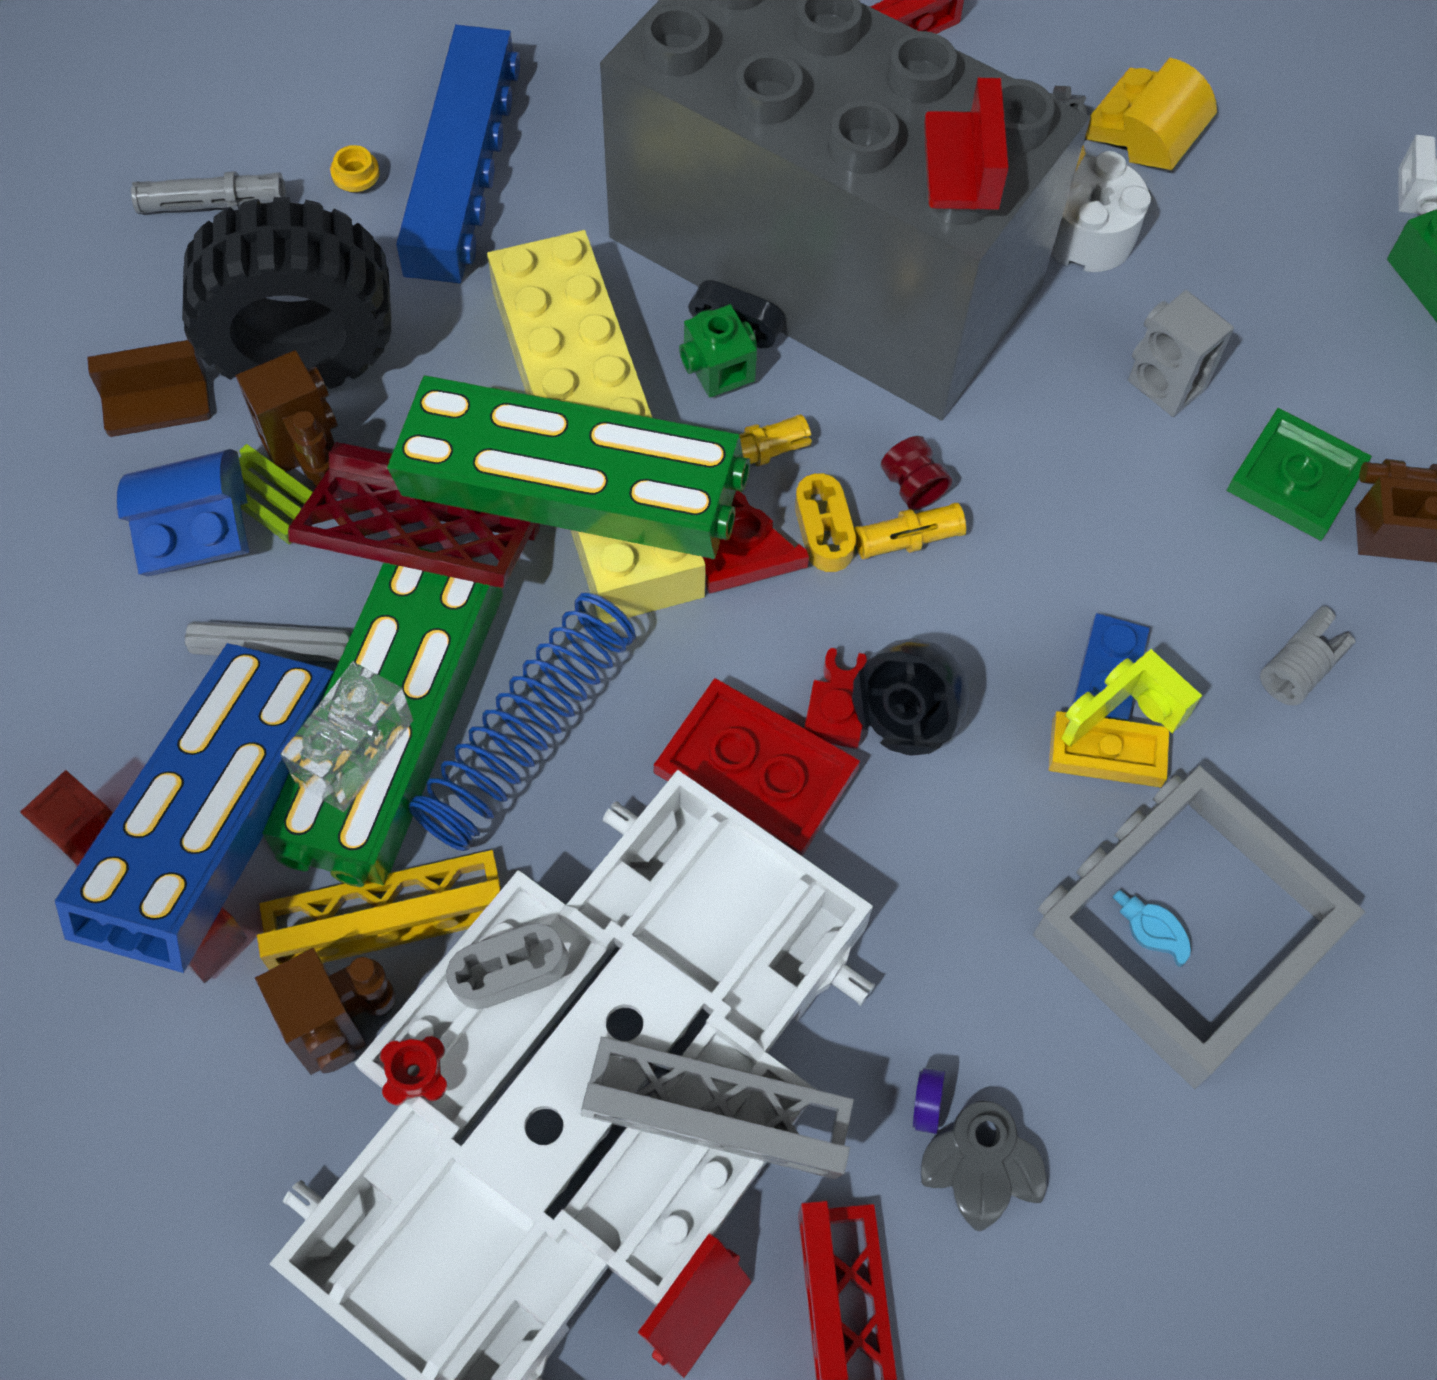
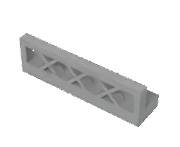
(716, 1130)

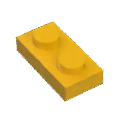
(1112, 751)

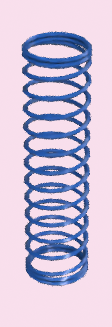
(597, 630)

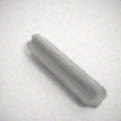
(282, 641)

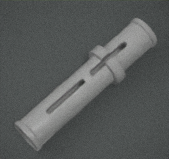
(206, 192)

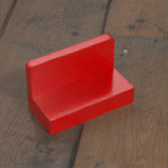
(968, 152)

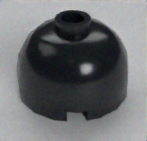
(912, 696)

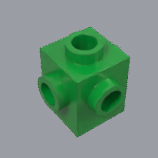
(719, 350)

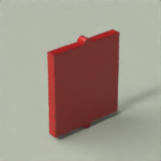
(695, 1306)

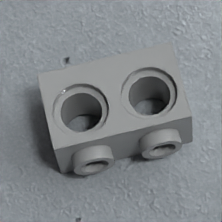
(1179, 352)

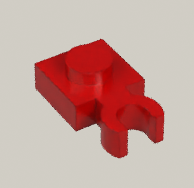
(831, 705)

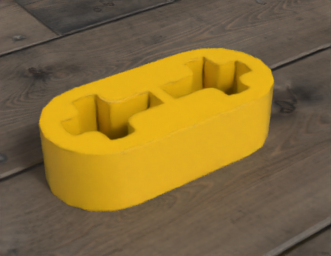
(836, 520)

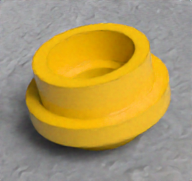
(354, 169)

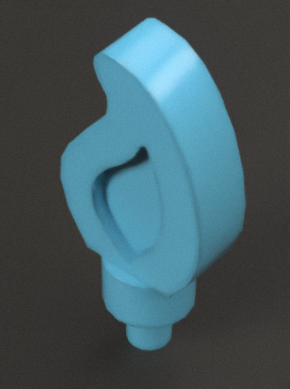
(1155, 927)

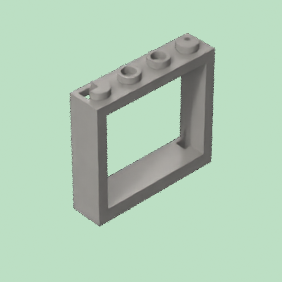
(1124, 994)

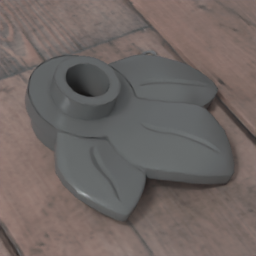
(984, 1174)

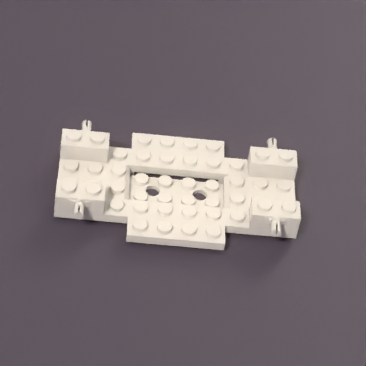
(448, 1246)

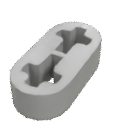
(500, 953)

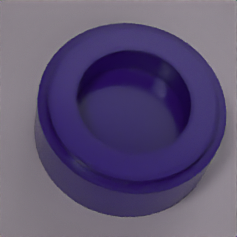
(928, 1100)

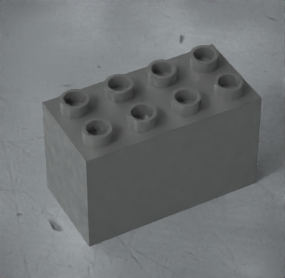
(793, 166)

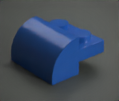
(185, 512)

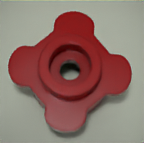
(400, 1056)

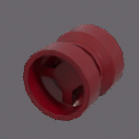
(914, 470)

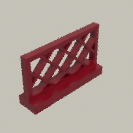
(364, 483)

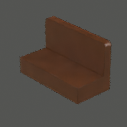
(150, 387)

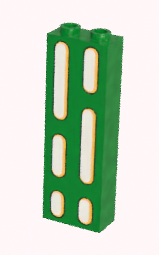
(570, 466)
(425, 639)

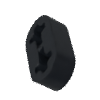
(761, 314)

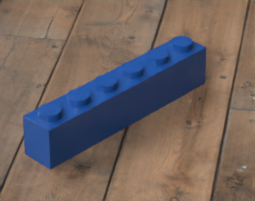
(458, 154)

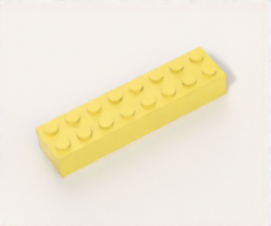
(576, 354)

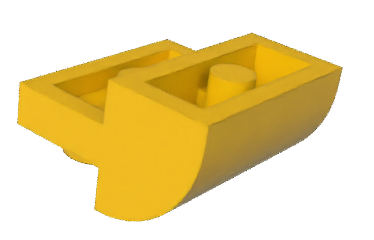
(1155, 113)

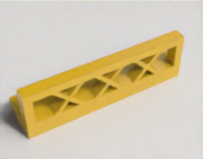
(387, 922)

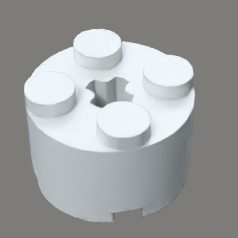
(1102, 214)

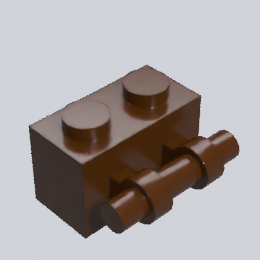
(290, 414)
(1398, 511)
(319, 1008)

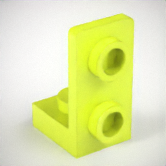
(1151, 681)

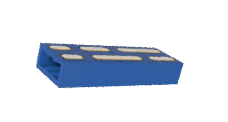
(192, 813)

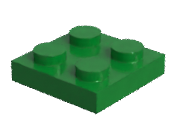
(1298, 474)

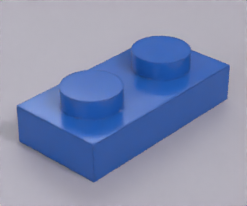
(1107, 646)

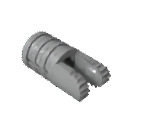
(1304, 660)

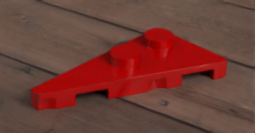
(752, 551)

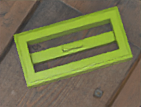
(253, 459)

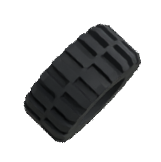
(286, 252)

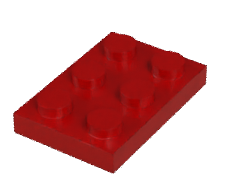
(759, 764)

